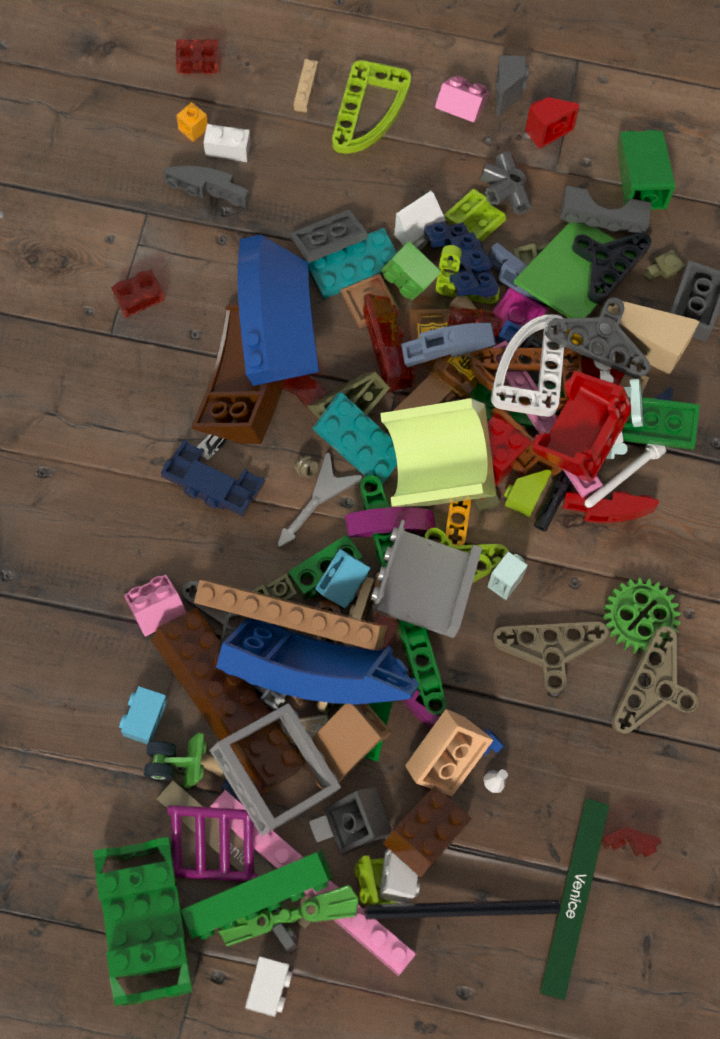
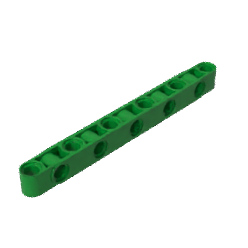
(413, 637)

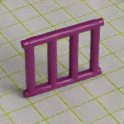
(224, 815)

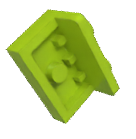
(369, 875)

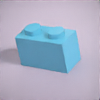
(342, 578)
(143, 715)

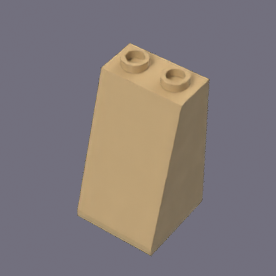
(656, 333)

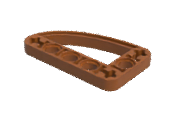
(481, 370)

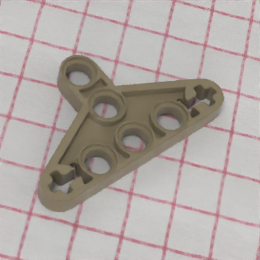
(563, 646)
(663, 673)

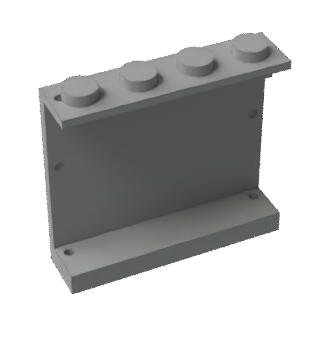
(425, 582)

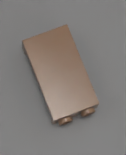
(348, 738)

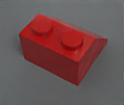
(550, 120)

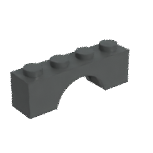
(580, 208)

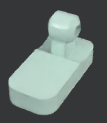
(635, 395)

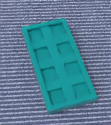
(352, 264)
(357, 438)

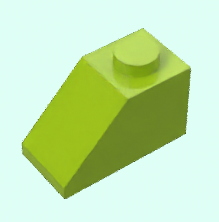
(526, 492)

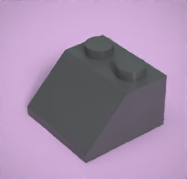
(509, 81)
(358, 820)

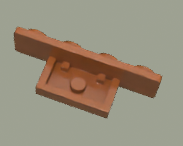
(528, 457)

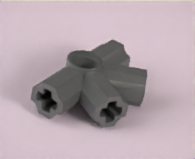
(506, 183)

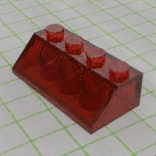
(387, 341)

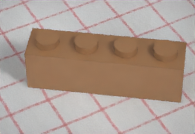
(430, 392)

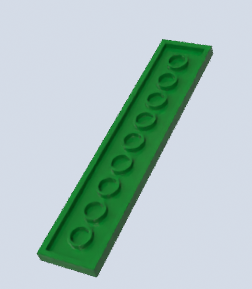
(663, 420)

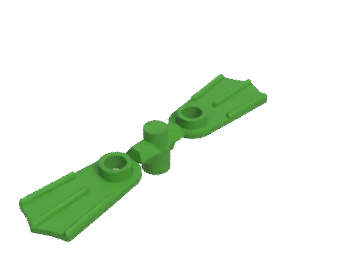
(329, 906)

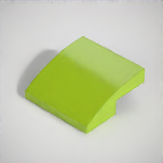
(476, 214)

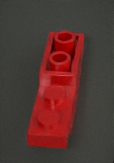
(618, 509)

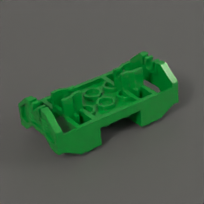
(142, 920)

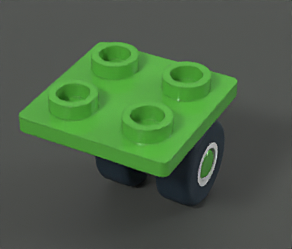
(164, 760)

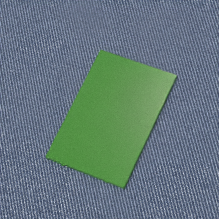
(561, 275)

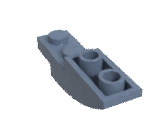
(509, 268)
(448, 340)

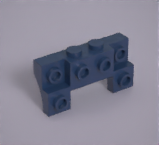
(475, 266)
(210, 484)

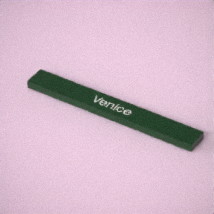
(574, 900)

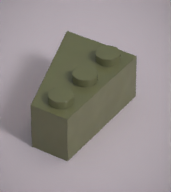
(362, 390)

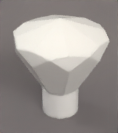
(495, 780)

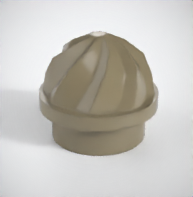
(306, 466)

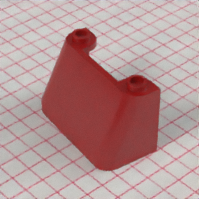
(585, 426)

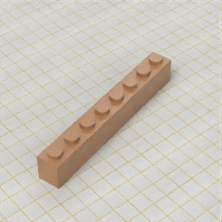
(291, 614)

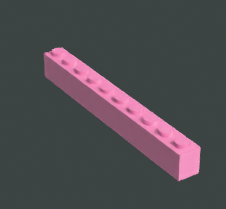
(366, 931)

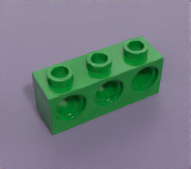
(312, 567)

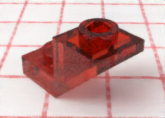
(304, 388)
(639, 842)

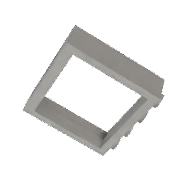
(245, 788)

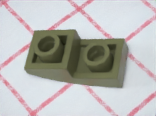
(280, 588)

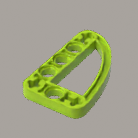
(368, 77)

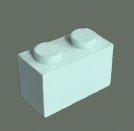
(507, 575)

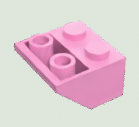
(462, 98)
(154, 604)

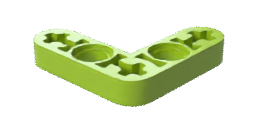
(443, 277)

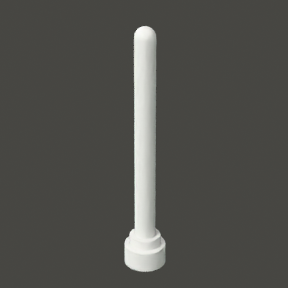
(651, 452)

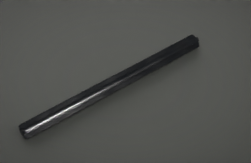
(460, 909)

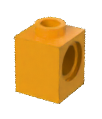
(192, 121)

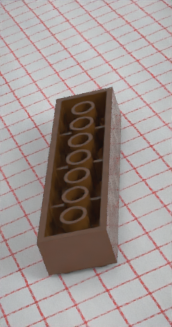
(226, 700)

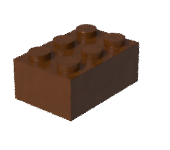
(427, 831)

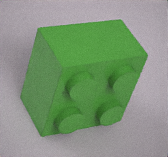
(410, 271)

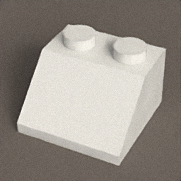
(413, 218)

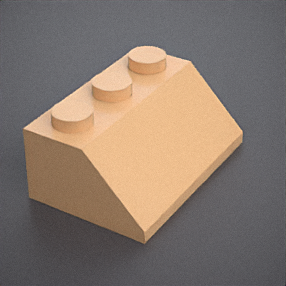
(448, 753)

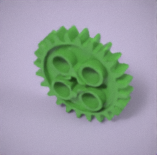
(625, 602)

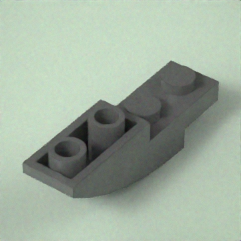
(200, 180)

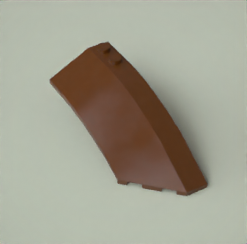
(231, 403)

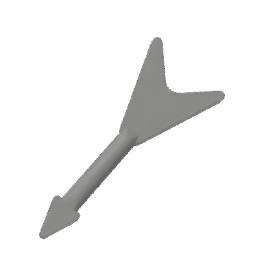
(325, 489)

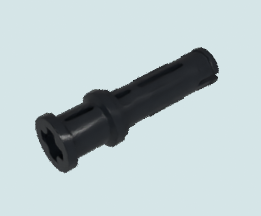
(559, 489)

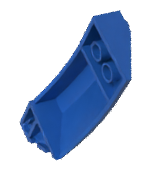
(274, 312)
(312, 667)

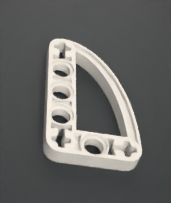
(538, 397)

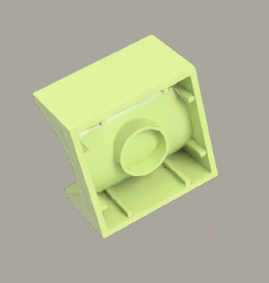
(441, 453)

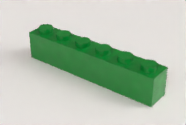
(256, 894)

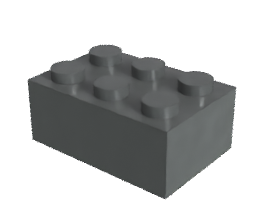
(698, 298)

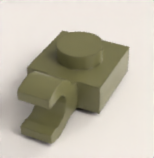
(665, 265)

